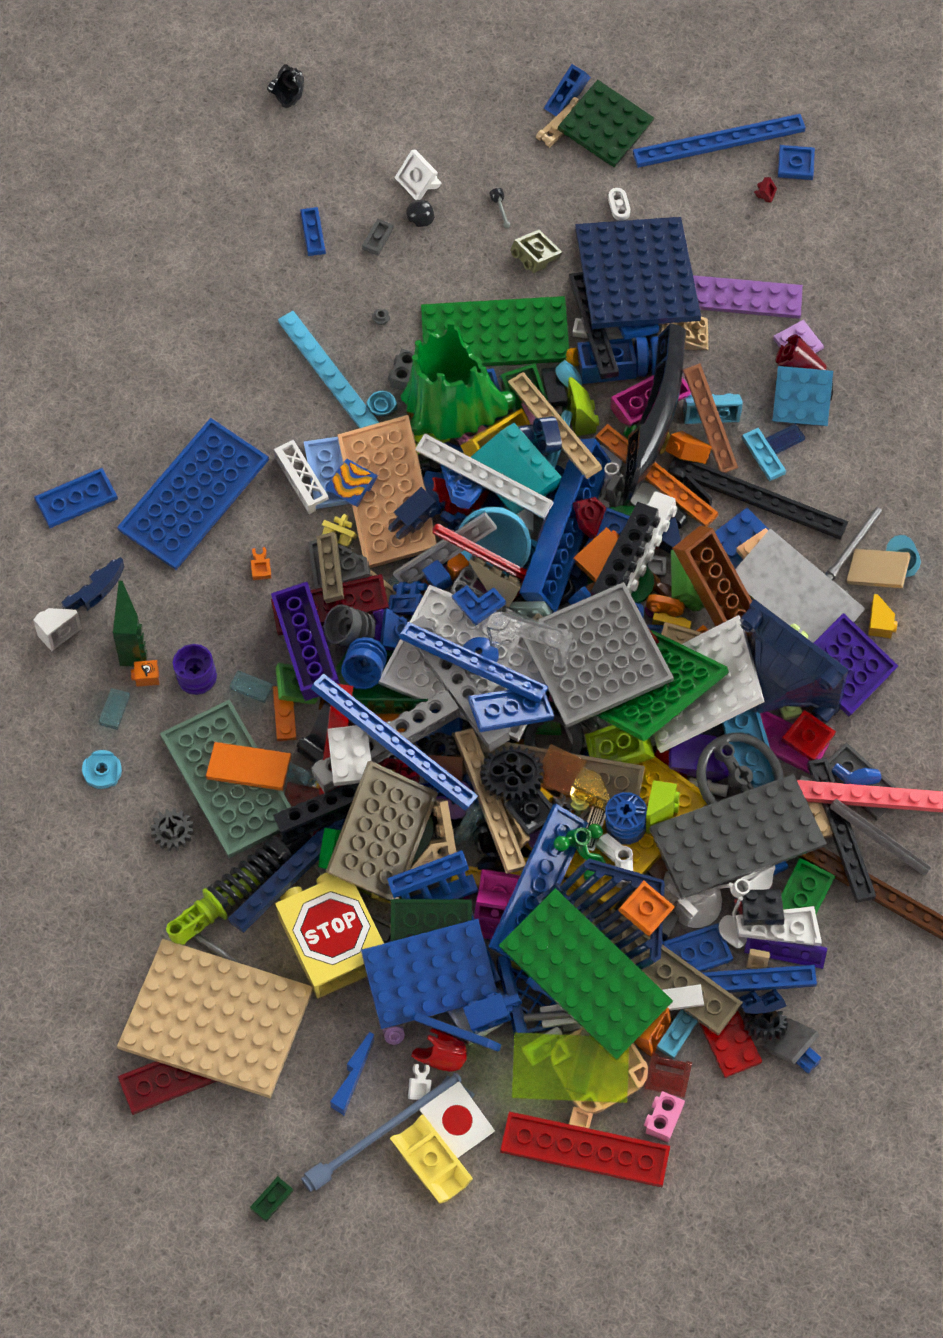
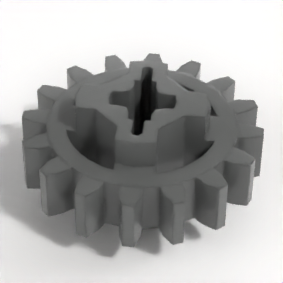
(163, 831)

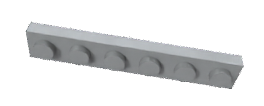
(444, 550)

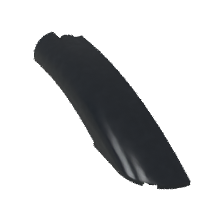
(651, 431)

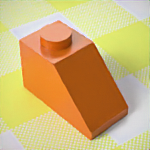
(688, 447)

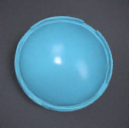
(509, 539)

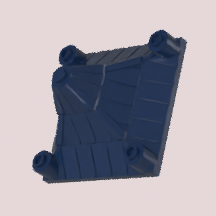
(791, 666)

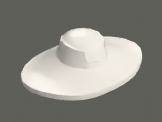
(707, 907)

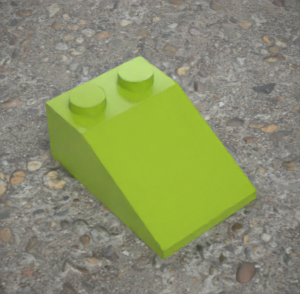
(579, 403)
(618, 746)

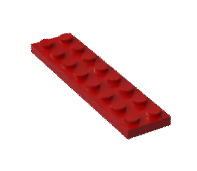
(585, 1149)

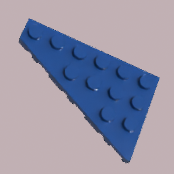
(461, 489)

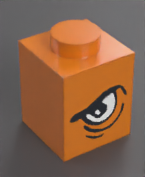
(145, 673)

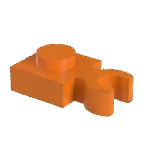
(260, 566)

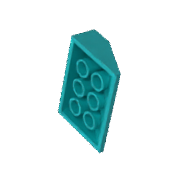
(519, 460)

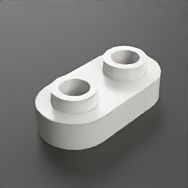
(619, 205)

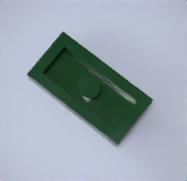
(271, 1199)

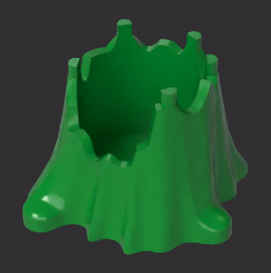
(451, 388)

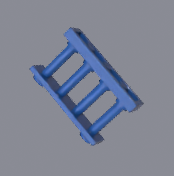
(435, 872)

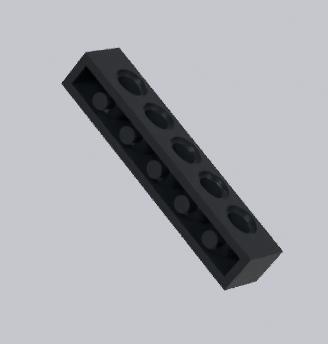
(641, 515)
(315, 813)

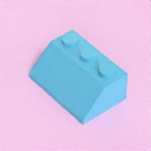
(728, 407)

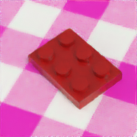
(733, 1047)

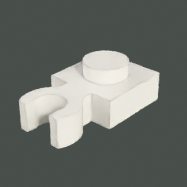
(419, 1085)

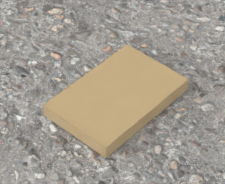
(878, 568)

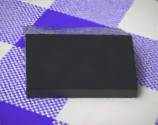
(530, 812)

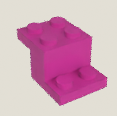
(493, 898)

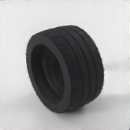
(576, 731)

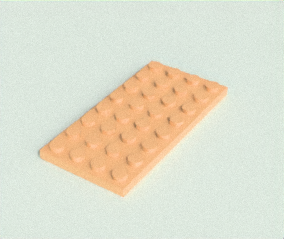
(391, 454)

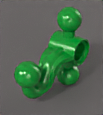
(594, 831)

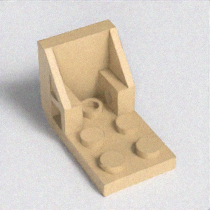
(443, 829)

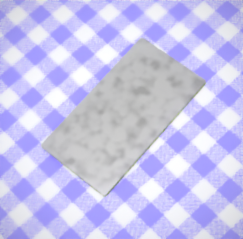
(794, 587)

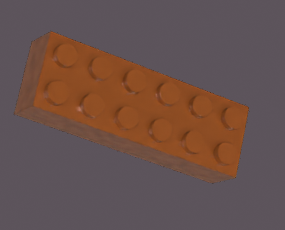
(713, 575)

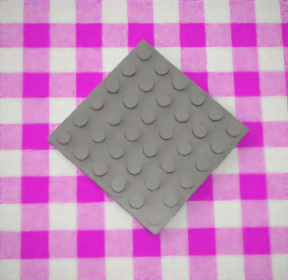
(608, 660)

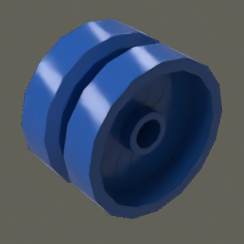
(645, 356)

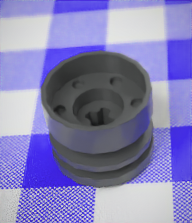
(347, 624)

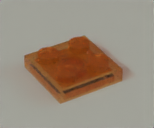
(561, 769)

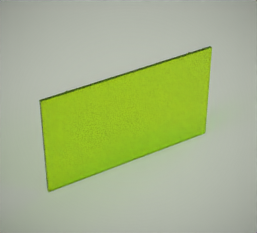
(567, 1069)

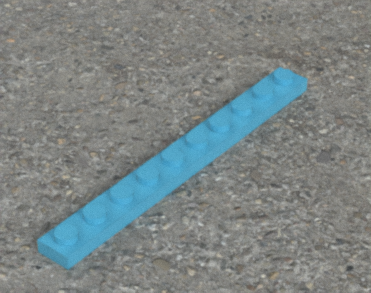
(327, 370)

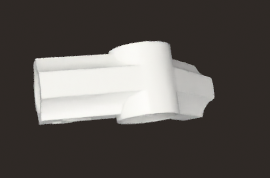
(614, 851)

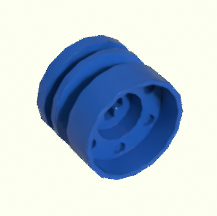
(364, 663)
(622, 827)

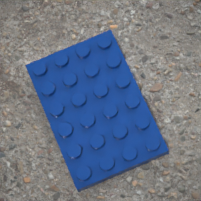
(428, 973)

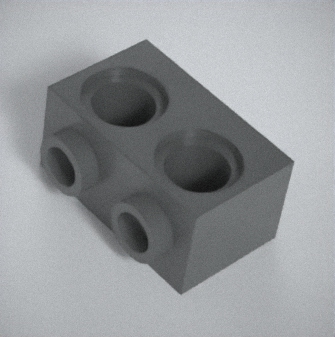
(401, 370)

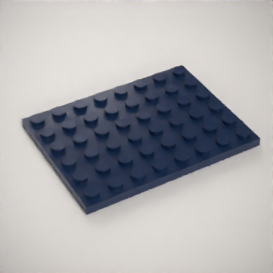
(637, 272)

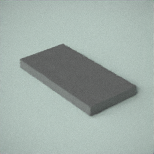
(852, 761)

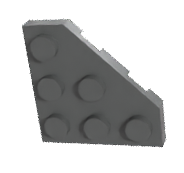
(351, 564)

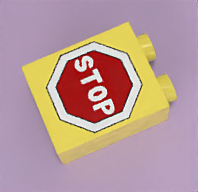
(328, 931)

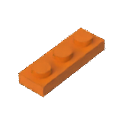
(284, 718)

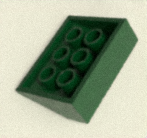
(127, 630)

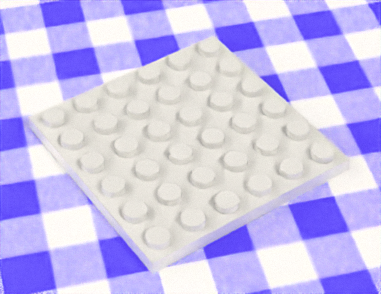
(725, 699)

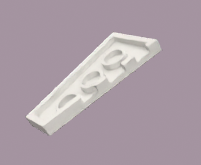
(799, 927)

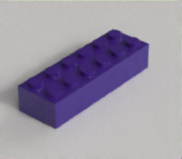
(304, 637)

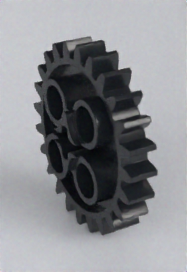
(512, 774)

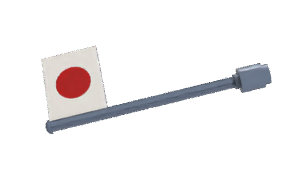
(448, 1111)

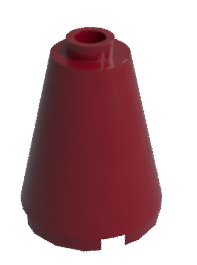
(798, 355)

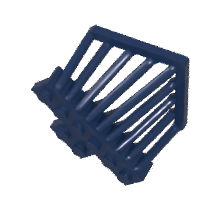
(618, 875)

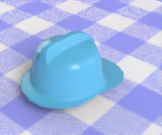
(905, 544)

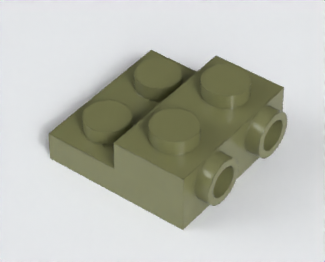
(535, 251)

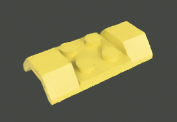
(432, 1160)

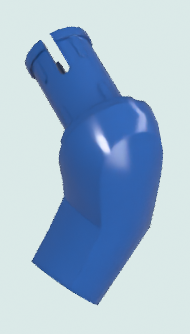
(859, 777)

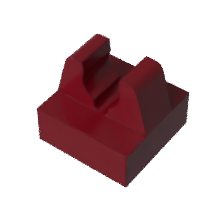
(766, 189)

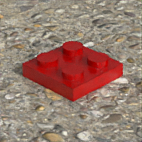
(808, 736)

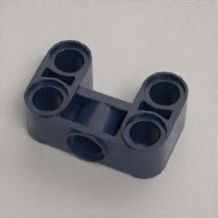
(544, 435)

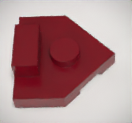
(589, 515)

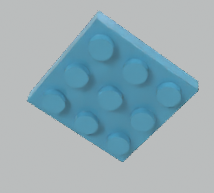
(802, 396)

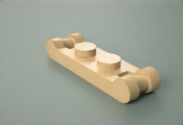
(552, 127)

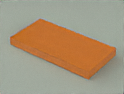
(248, 766)

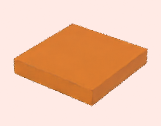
(646, 908)

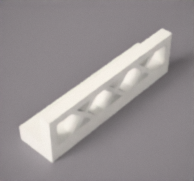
(296, 481)

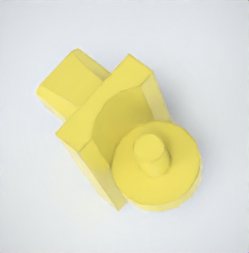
(346, 534)

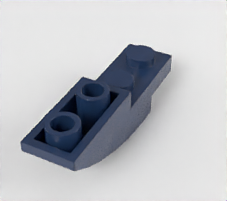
(101, 584)

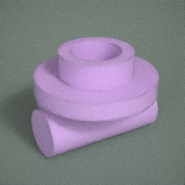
(394, 1034)

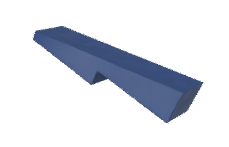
(355, 1066)

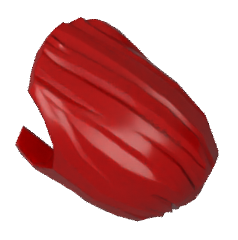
(446, 1053)

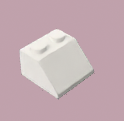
(56, 626)

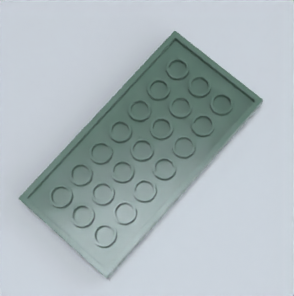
(236, 812)

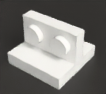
(417, 175)

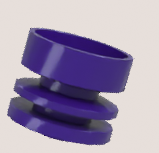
(194, 659)

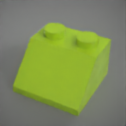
(662, 803)

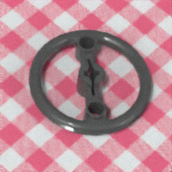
(731, 763)

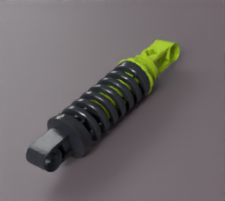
(234, 886)

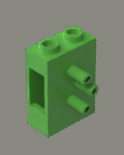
(682, 587)

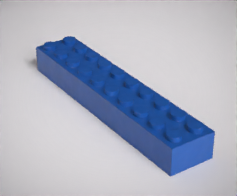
(560, 534)

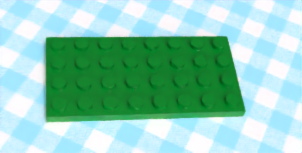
(505, 329)
(585, 974)

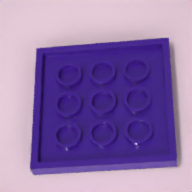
(857, 652)

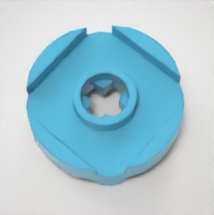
(94, 762)

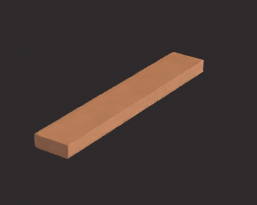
(710, 418)

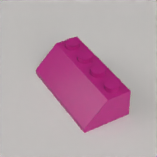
(631, 403)

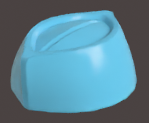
(565, 371)
(382, 403)

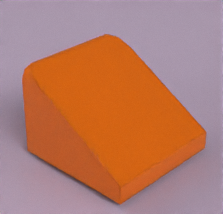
(456, 565)

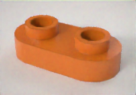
(664, 604)

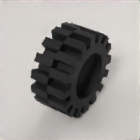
(439, 739)

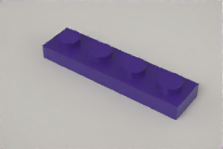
(789, 952)

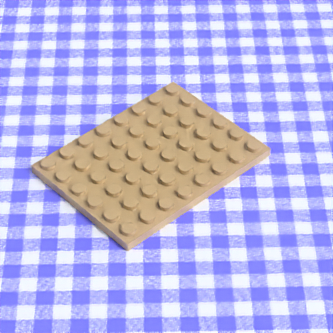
(215, 1018)

